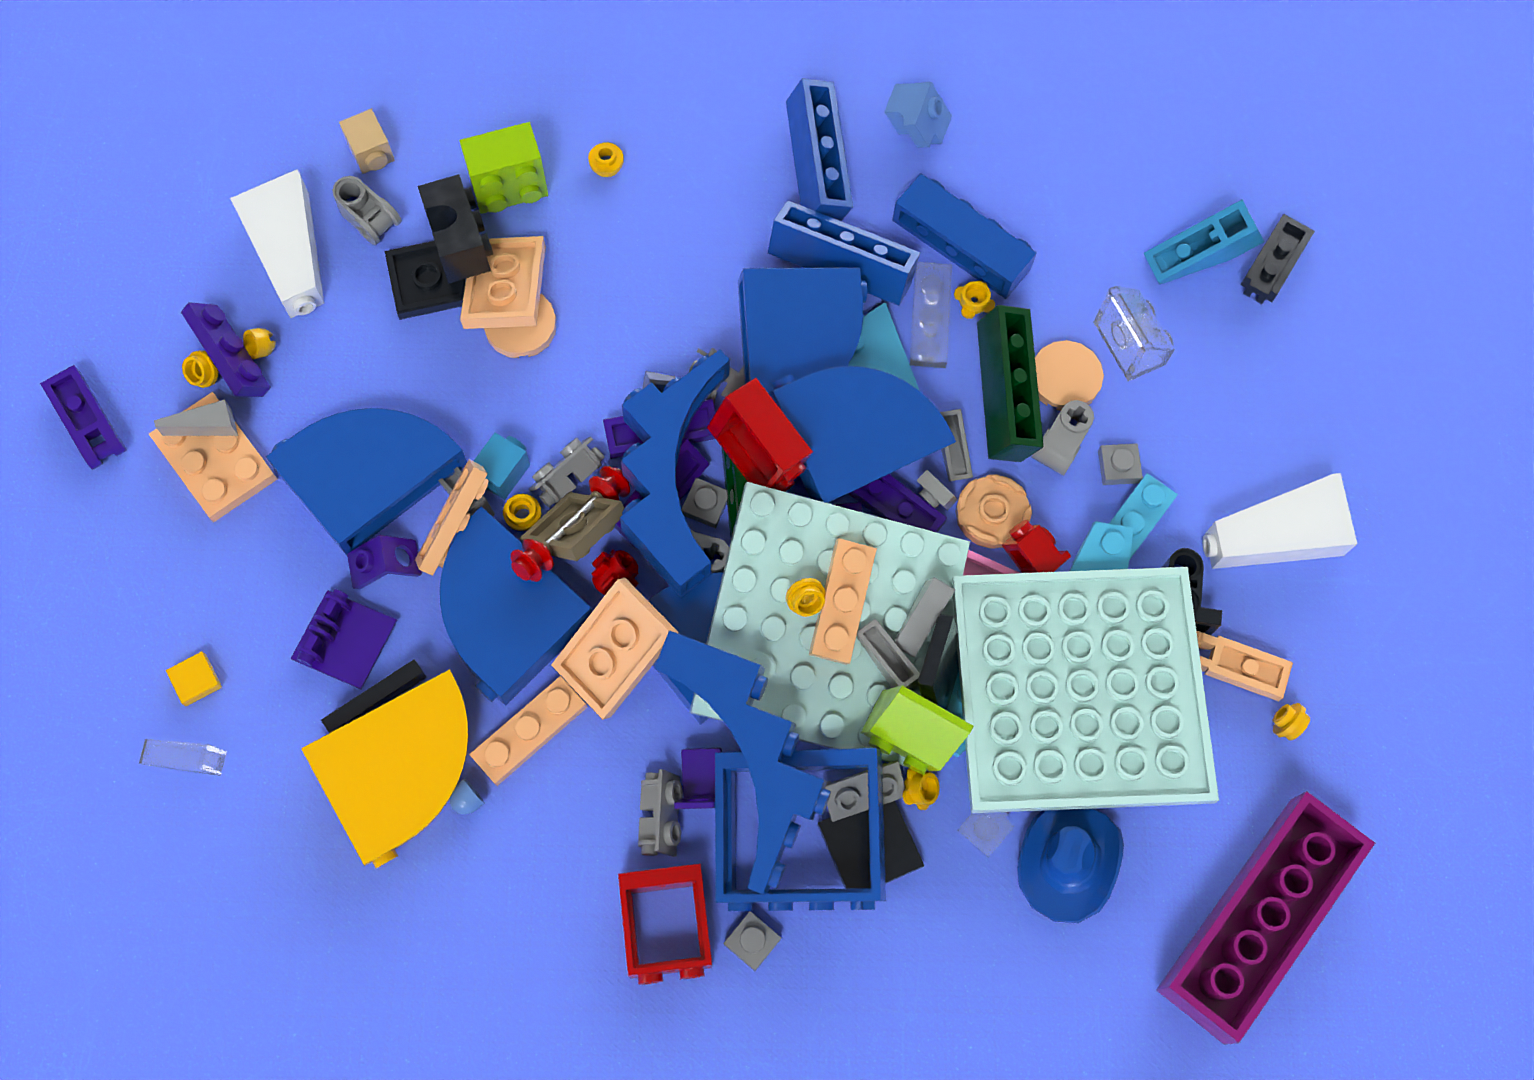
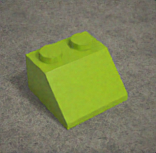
(914, 729)

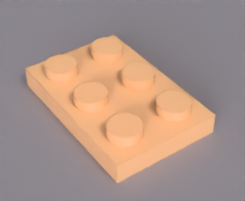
(510, 290)
(216, 468)
(613, 648)

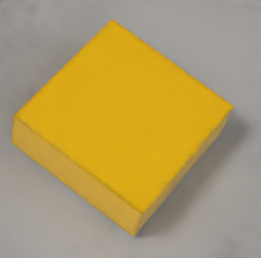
(193, 678)

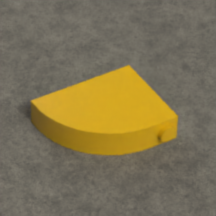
(394, 767)

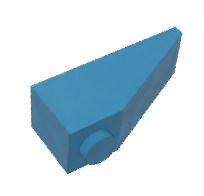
(1205, 244)

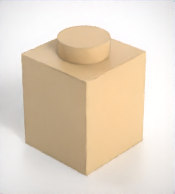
(367, 141)

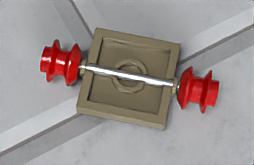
(572, 525)

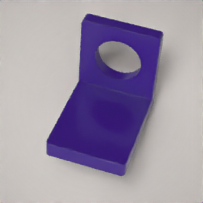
(378, 559)
(698, 778)

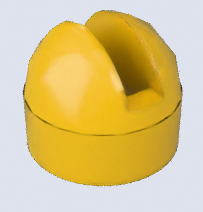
(258, 342)

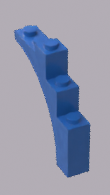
(661, 423)
(781, 791)

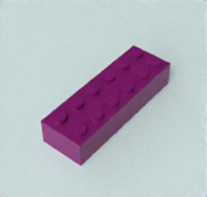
(1265, 918)

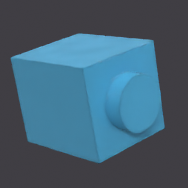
(504, 462)

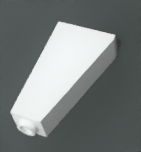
(283, 235)
(1289, 527)

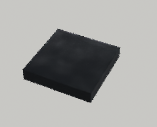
(421, 282)
(940, 663)
(850, 847)

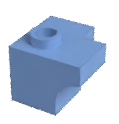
(918, 112)

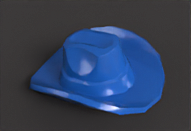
(1070, 863)

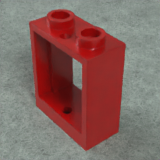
(759, 438)
(658, 880)

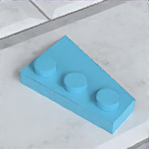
(881, 346)
(1104, 548)

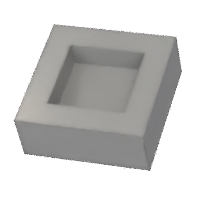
(1120, 464)
(935, 492)
(705, 503)
(752, 941)

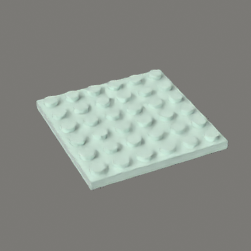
(792, 539)
(1082, 690)

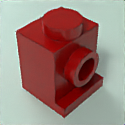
(1034, 549)

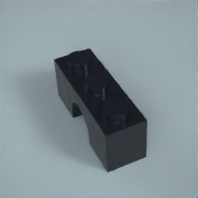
(456, 228)

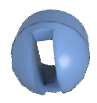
(465, 798)

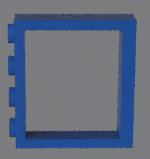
(782, 900)

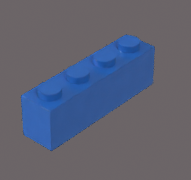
(819, 148)
(963, 235)
(825, 242)

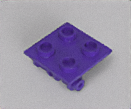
(344, 639)

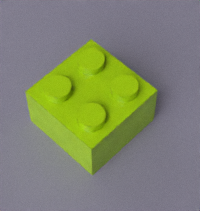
(504, 167)

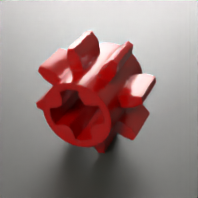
(613, 567)

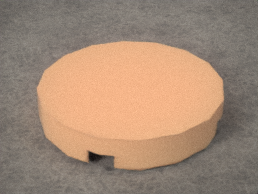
(526, 339)
(1067, 373)
(991, 509)

